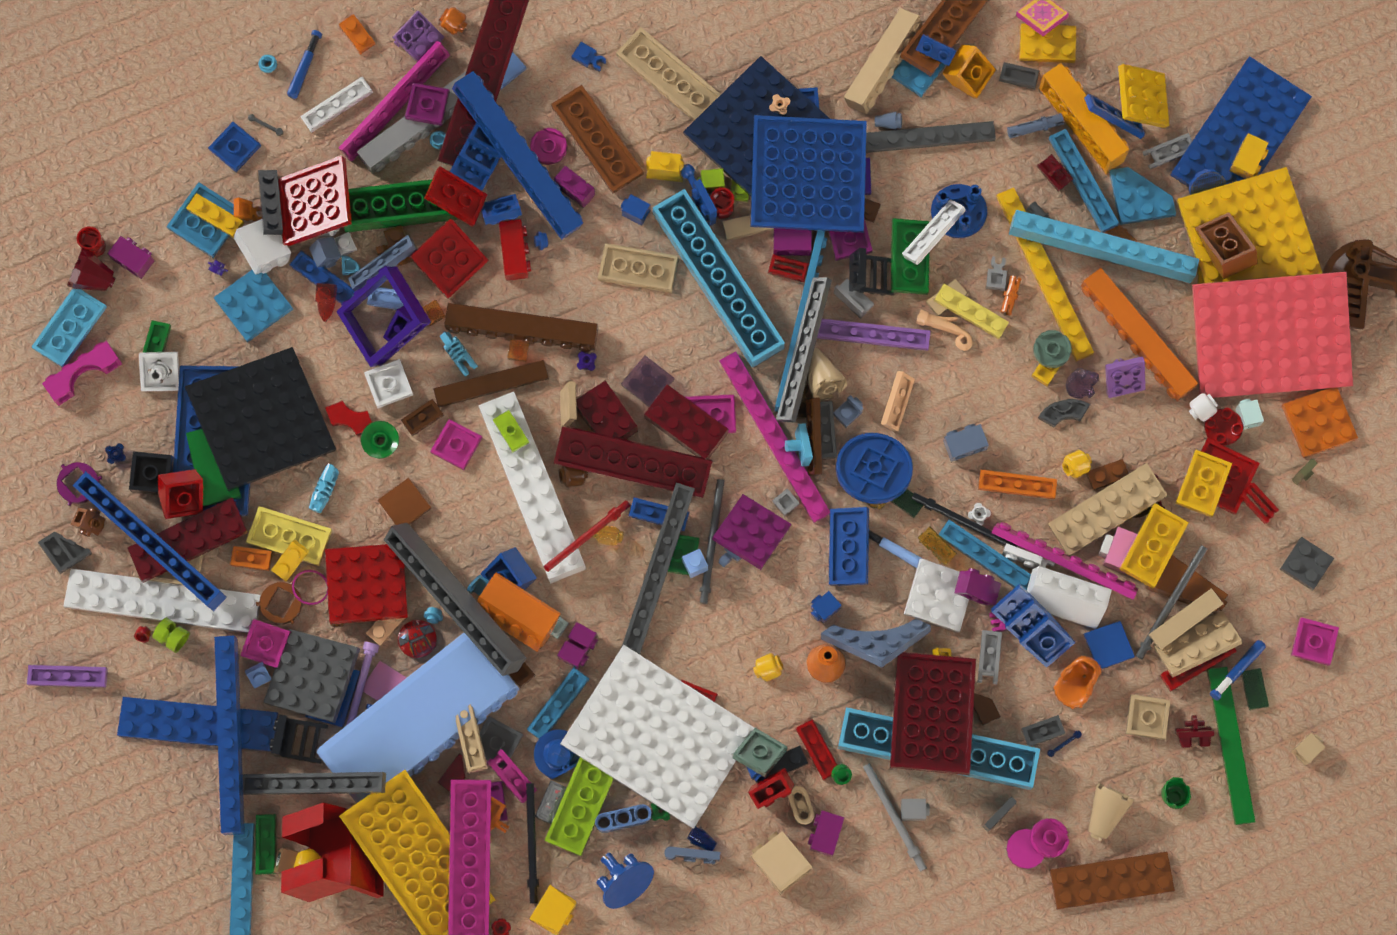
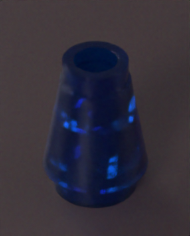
(701, 838)

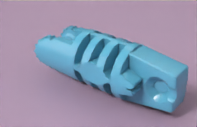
(457, 352)
(324, 488)

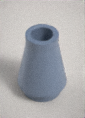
(890, 120)

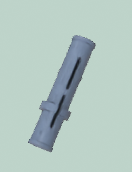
(1036, 125)

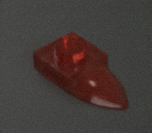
(325, 299)

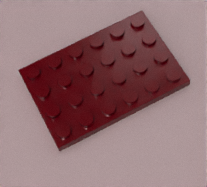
(933, 713)

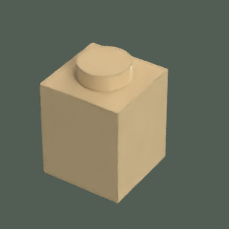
(1308, 748)

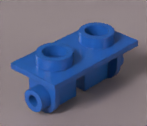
(936, 50)

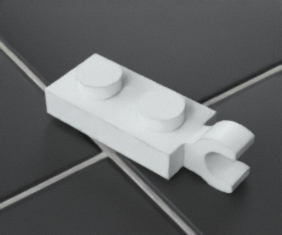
(1029, 559)

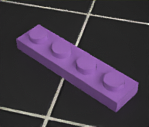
(67, 676)

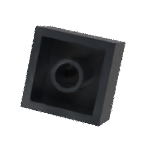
(146, 469)

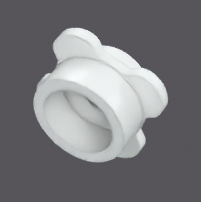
(978, 508)

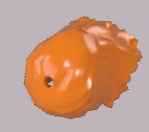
(1072, 687)

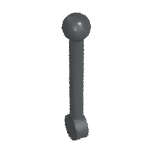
(279, 131)

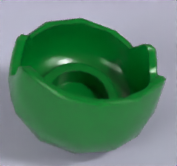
(1176, 793)

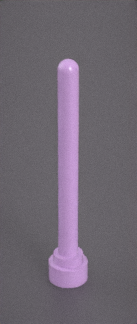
(369, 651)

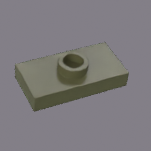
(1305, 473)

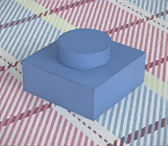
(258, 675)

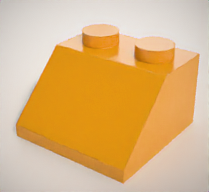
(969, 70)

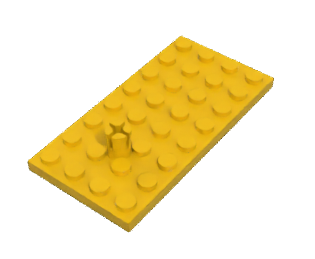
(407, 850)

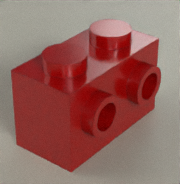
(769, 789)

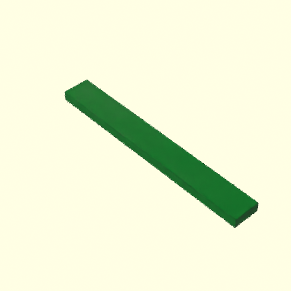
(1231, 750)

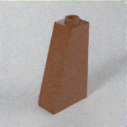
(1194, 589)

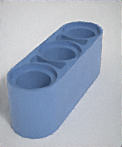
(613, 816)

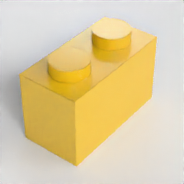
(1249, 156)

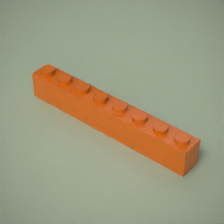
(1138, 334)

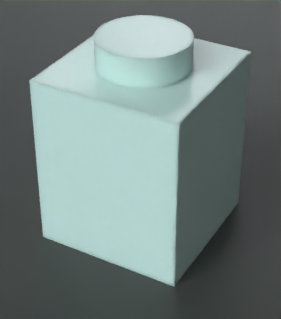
(1250, 413)

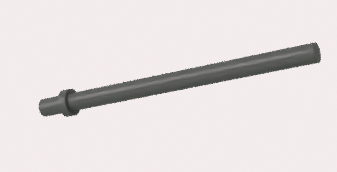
(705, 589)
(1146, 645)

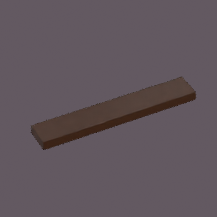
(490, 383)

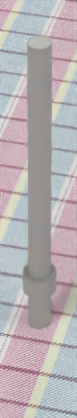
(913, 851)

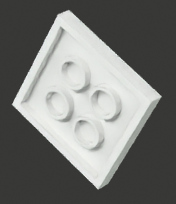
(934, 598)

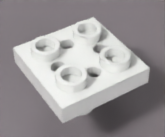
(159, 371)

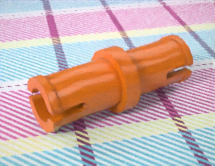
(1010, 295)

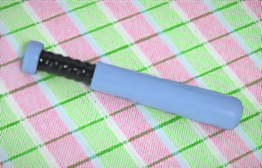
(895, 549)

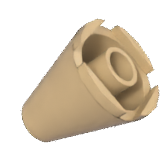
(824, 377)
(1107, 811)

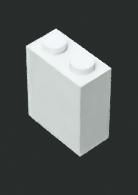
(261, 250)

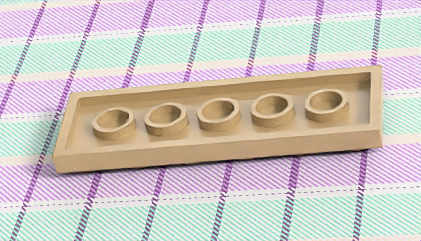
(667, 74)
(1107, 509)

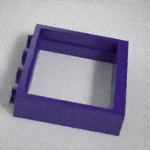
(409, 300)

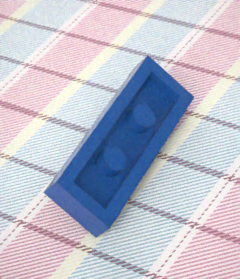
(651, 512)

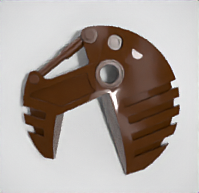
(1374, 274)

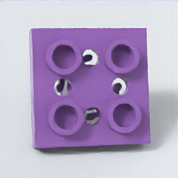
(1126, 372)

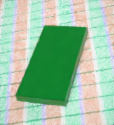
(905, 275)
(203, 461)

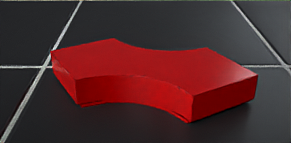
(341, 415)

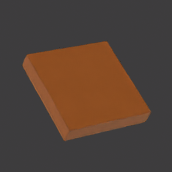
(404, 503)

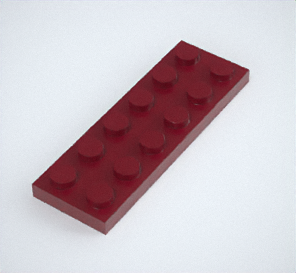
(193, 537)

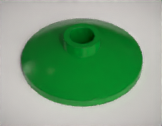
(379, 430)

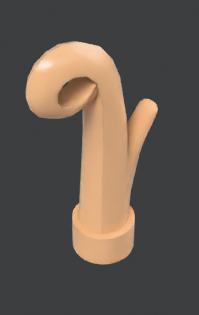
(945, 324)

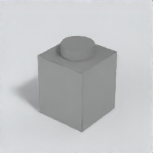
(914, 810)

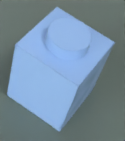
(695, 563)

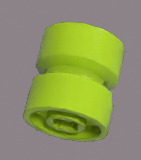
(168, 633)

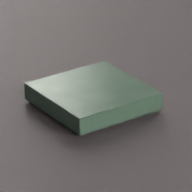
(759, 752)

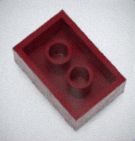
(605, 413)

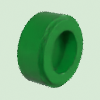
(841, 774)

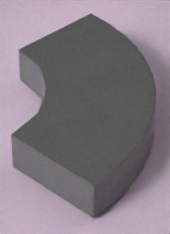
(1063, 410)

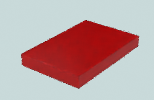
(456, 196)

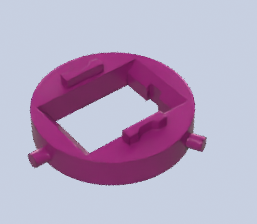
(64, 490)

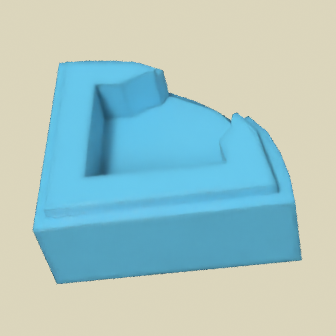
(349, 266)

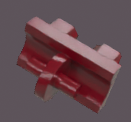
(1055, 172)
(1186, 734)

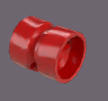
(723, 201)
(91, 240)

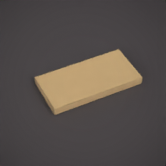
(638, 268)

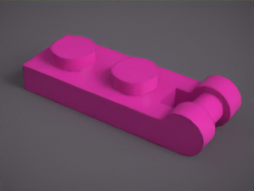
(510, 775)

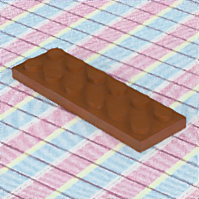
(944, 25)
(597, 139)
(1111, 880)

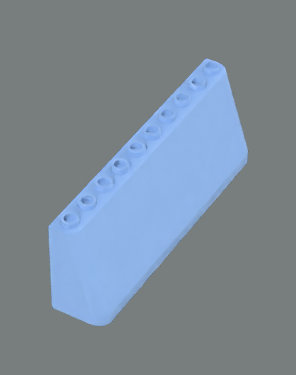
(419, 715)

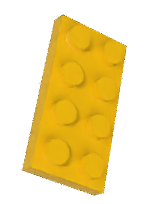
(1153, 545)

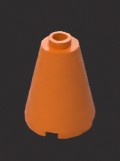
(826, 669)

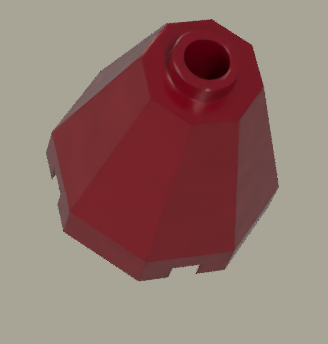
(90, 273)

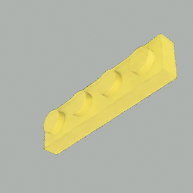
(971, 311)

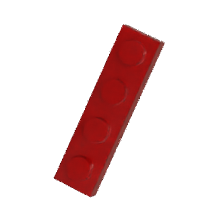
(1175, 682)

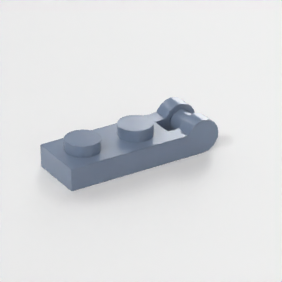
(691, 855)

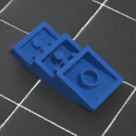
(476, 159)
(1032, 625)

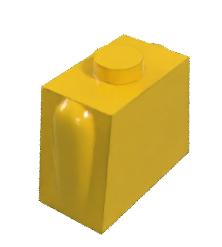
(664, 166)
(554, 910)

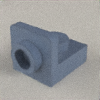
(849, 411)

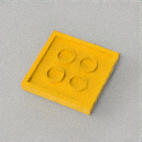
(1143, 96)

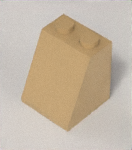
(780, 862)

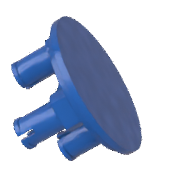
(973, 202)
(626, 882)

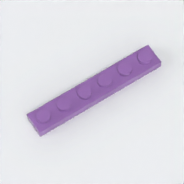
(874, 334)

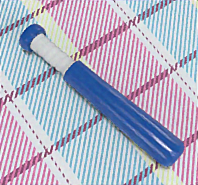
(1247, 659)

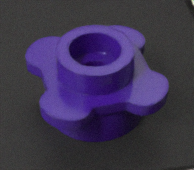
(217, 267)
(590, 365)

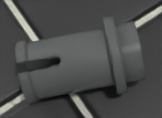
(1035, 209)

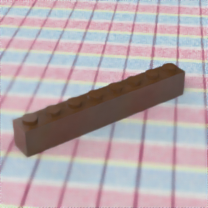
(521, 326)

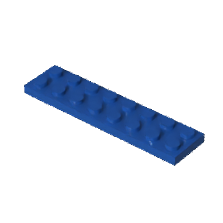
(190, 723)

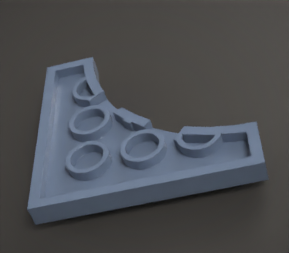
(877, 646)

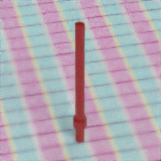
(612, 515)

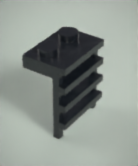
(857, 273)
(285, 735)

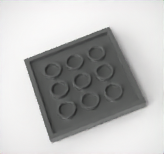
(312, 676)

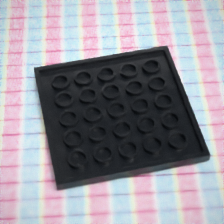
(260, 418)

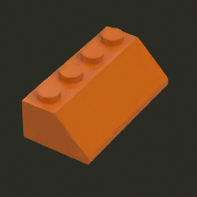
(518, 612)

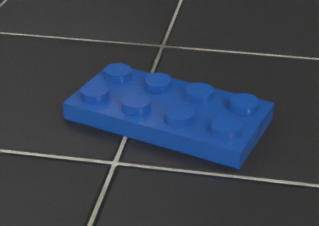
(849, 546)

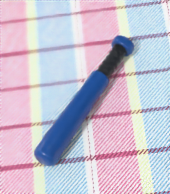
(303, 67)

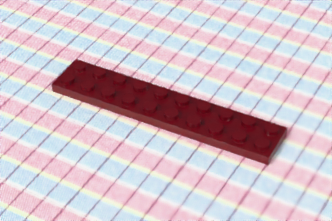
(490, 62)

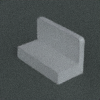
(854, 300)

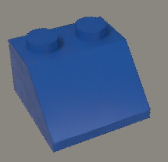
(512, 567)

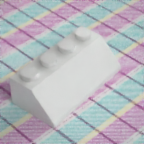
(1069, 596)

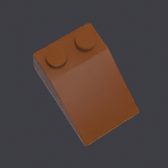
(1227, 245)

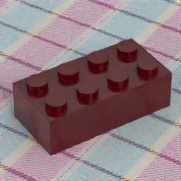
(686, 423)

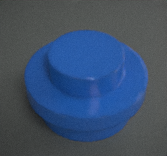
(541, 240)

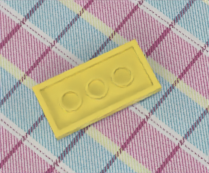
(277, 530)

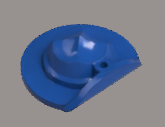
(552, 757)

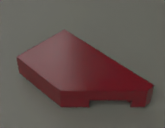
(454, 772)

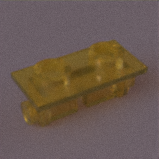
(937, 545)

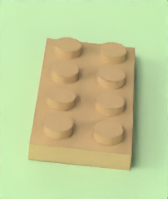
(1199, 644)

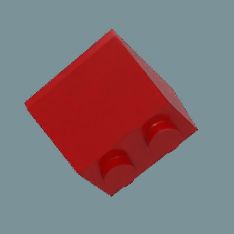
(181, 493)

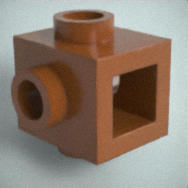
(88, 521)

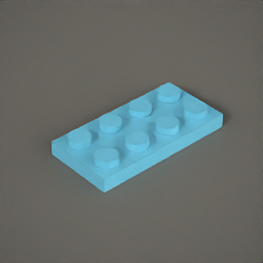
(69, 327)

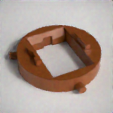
(267, 597)

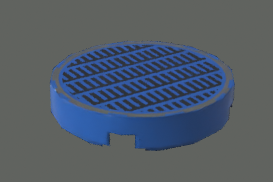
(1206, 180)

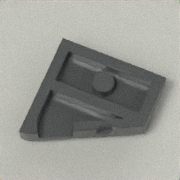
(62, 551)

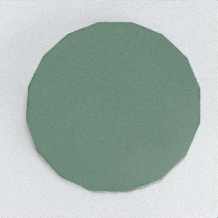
(1052, 349)

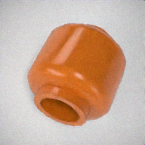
(453, 20)

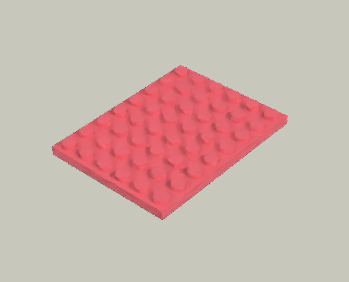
(1272, 335)

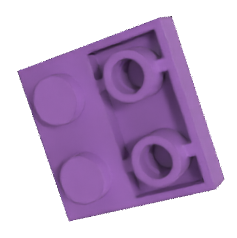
(417, 36)

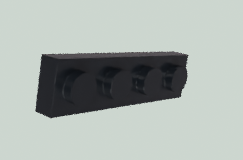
(270, 202)

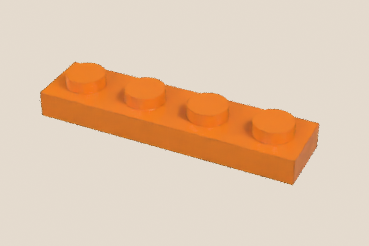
(1017, 484)

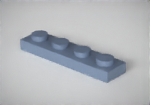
(389, 258)

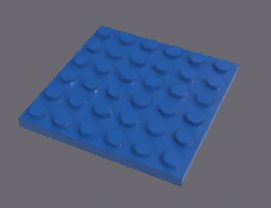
(808, 174)

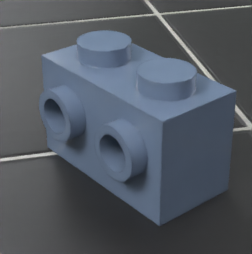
(965, 442)

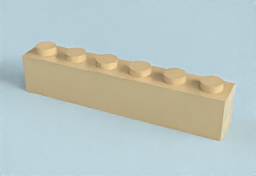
(882, 61)

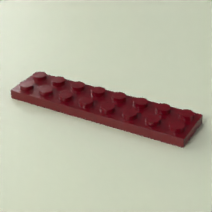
(631, 460)

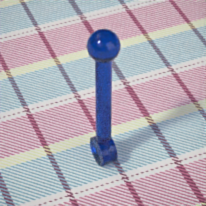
(1077, 734)

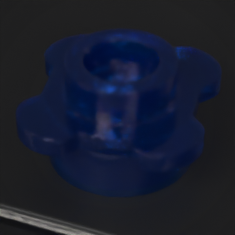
(120, 457)

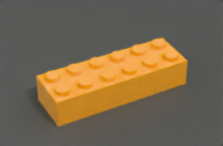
(1091, 130)

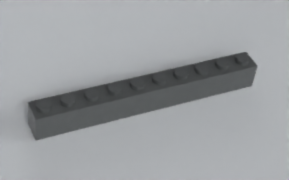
(455, 599)

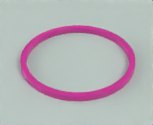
(295, 594)

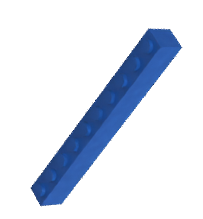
(517, 155)
(149, 541)
(229, 735)

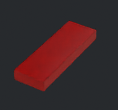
(816, 748)

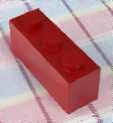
(514, 249)

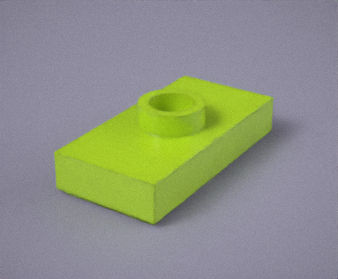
(510, 431)

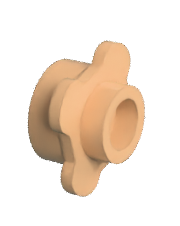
(779, 109)

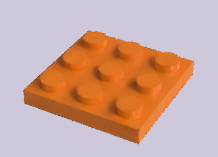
(1319, 421)

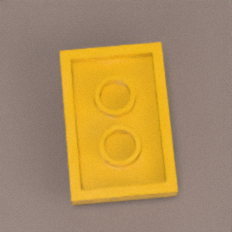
(1055, 46)
(1203, 483)

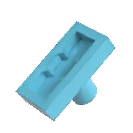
(801, 445)

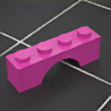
(61, 385)

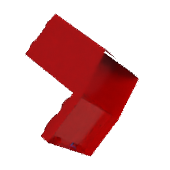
(341, 861)

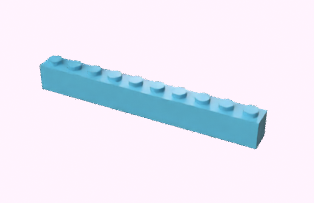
(1103, 246)

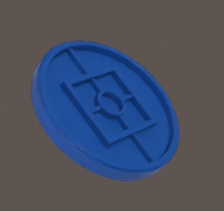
(874, 468)

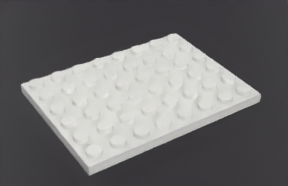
(657, 736)

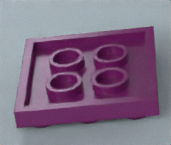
(751, 531)

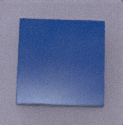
(234, 147)
(1109, 645)

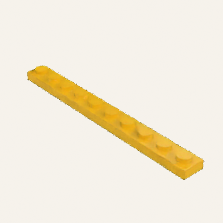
(1048, 282)

